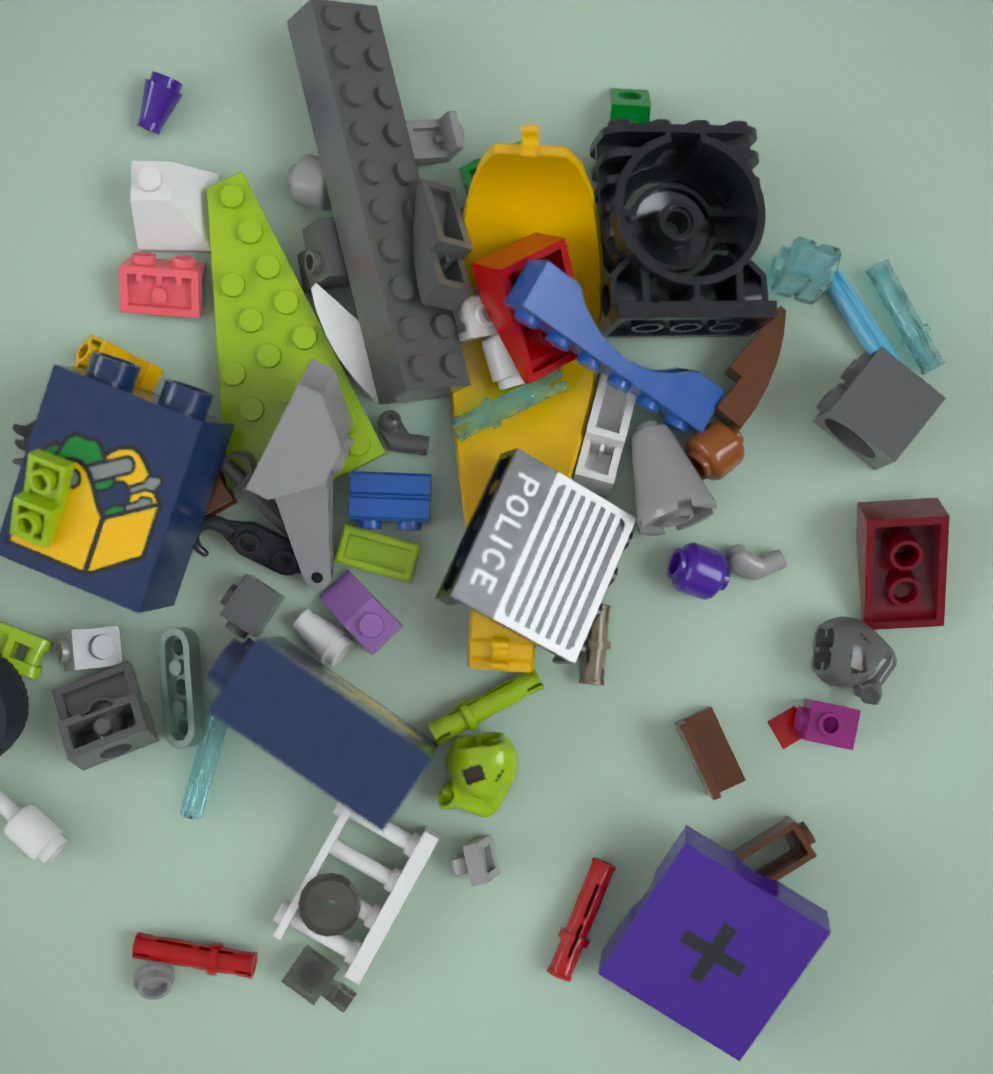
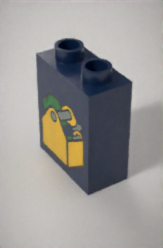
(135, 482)

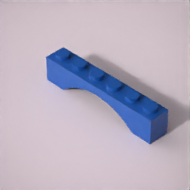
(556, 305)

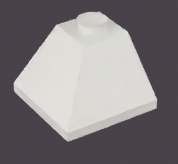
(170, 206)

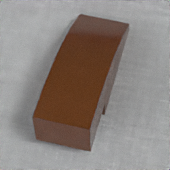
(752, 373)

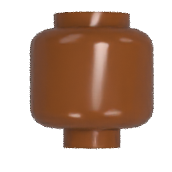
(715, 450)

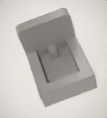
(436, 139)
(89, 648)

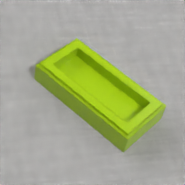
(377, 553)

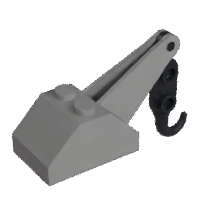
(298, 473)

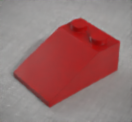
(495, 279)

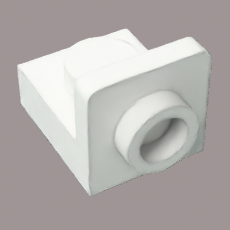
(473, 320)

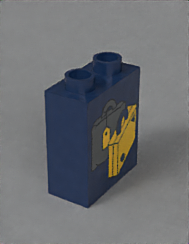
(319, 725)

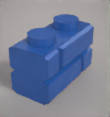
(390, 499)

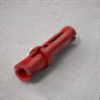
(581, 920)
(186, 953)

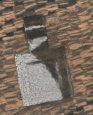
(313, 977)

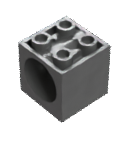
(877, 408)

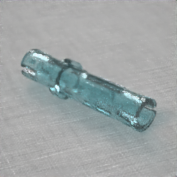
(905, 317)
(507, 405)

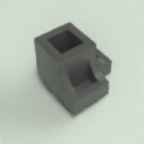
(323, 257)

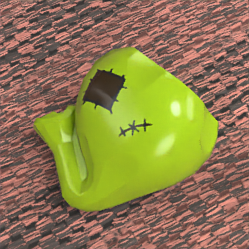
(480, 773)

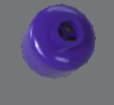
(698, 571)

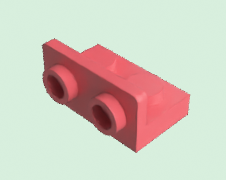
(161, 285)

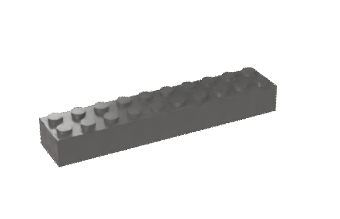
(372, 198)

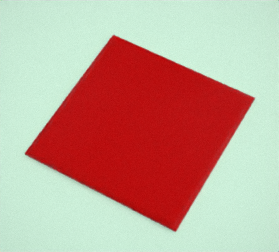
(784, 727)

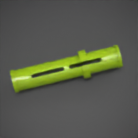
(478, 709)

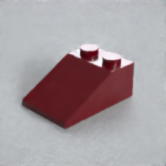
(902, 562)

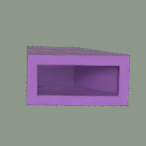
(361, 612)

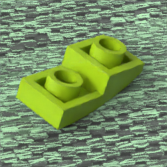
(44, 498)

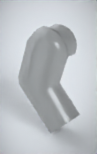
(752, 566)

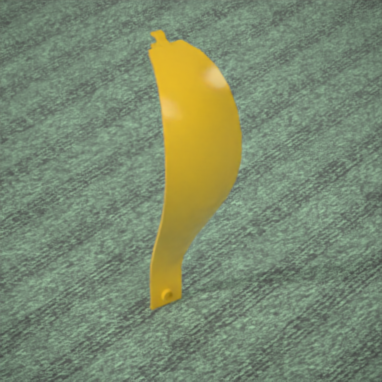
(511, 197)

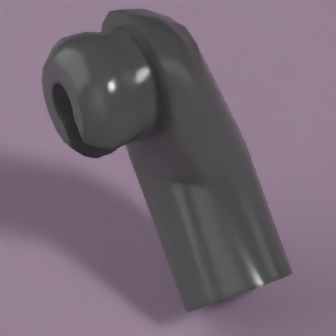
(397, 436)

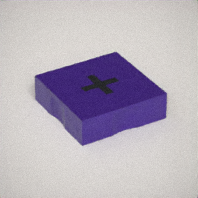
(714, 943)

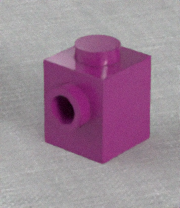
(827, 723)

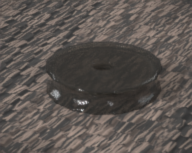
(334, 920)

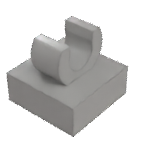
(477, 860)

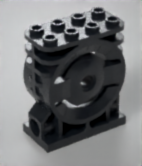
(642, 256)

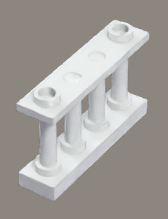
(376, 917)

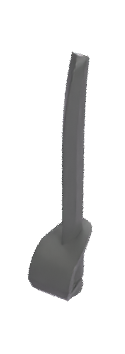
(241, 480)

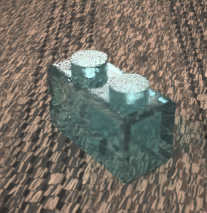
(804, 270)

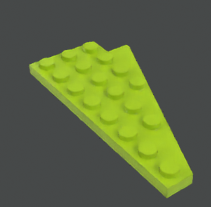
(266, 329)

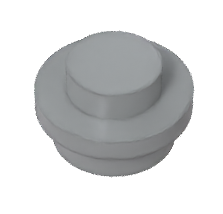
(154, 980)

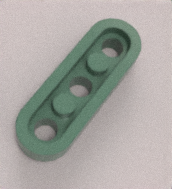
(181, 687)

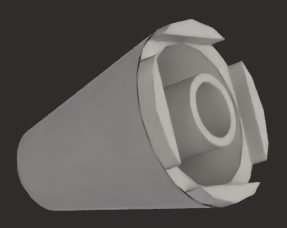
(666, 482)

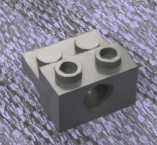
(103, 716)

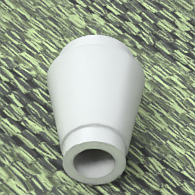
(323, 637)

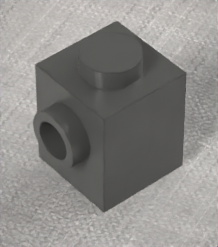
(249, 606)

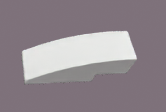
(346, 339)
(604, 438)

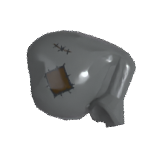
(852, 655)

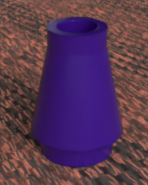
(158, 101)

